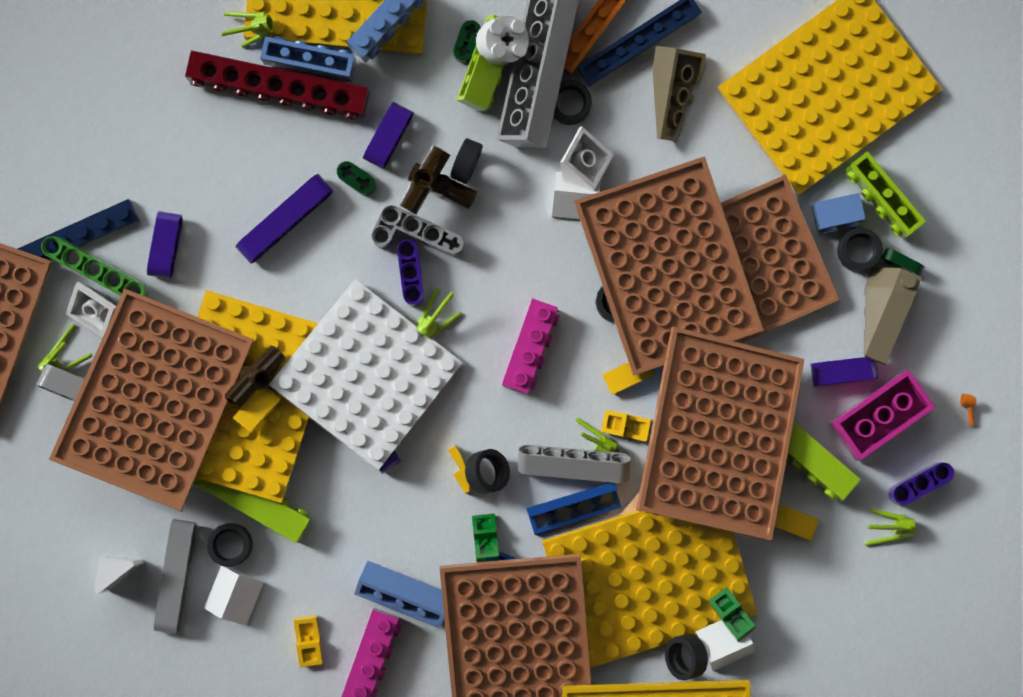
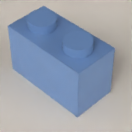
(838, 213)

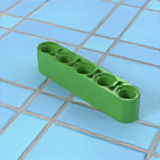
(84, 263)

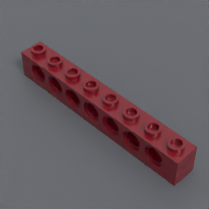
(201, 62)

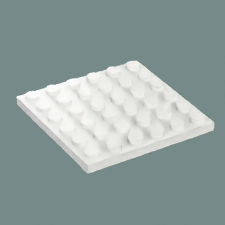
(365, 374)

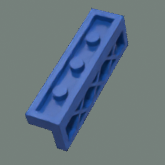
(571, 499)

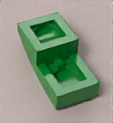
(485, 538)
(732, 614)

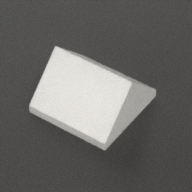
(585, 160)
(564, 196)
(90, 309)
(114, 570)
(233, 596)
(722, 646)

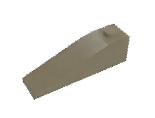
(674, 80)
(888, 301)

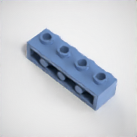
(381, 27)
(308, 59)
(401, 594)

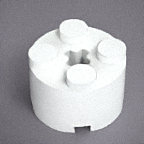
(514, 37)

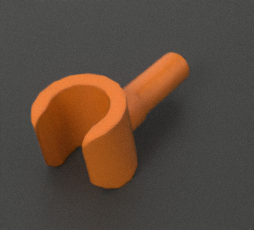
(969, 401)

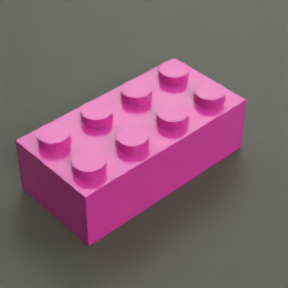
(882, 415)

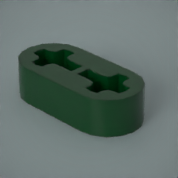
(462, 40)
(359, 174)
(901, 261)

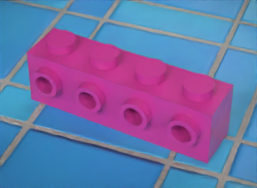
(530, 345)
(371, 654)

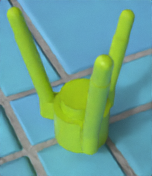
(261, 25)
(428, 325)
(53, 359)
(603, 443)
(903, 527)

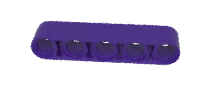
(284, 218)

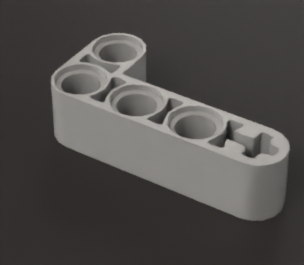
(420, 234)

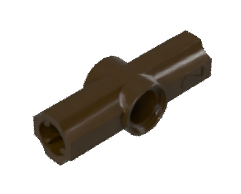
(431, 166)
(456, 191)
(254, 377)

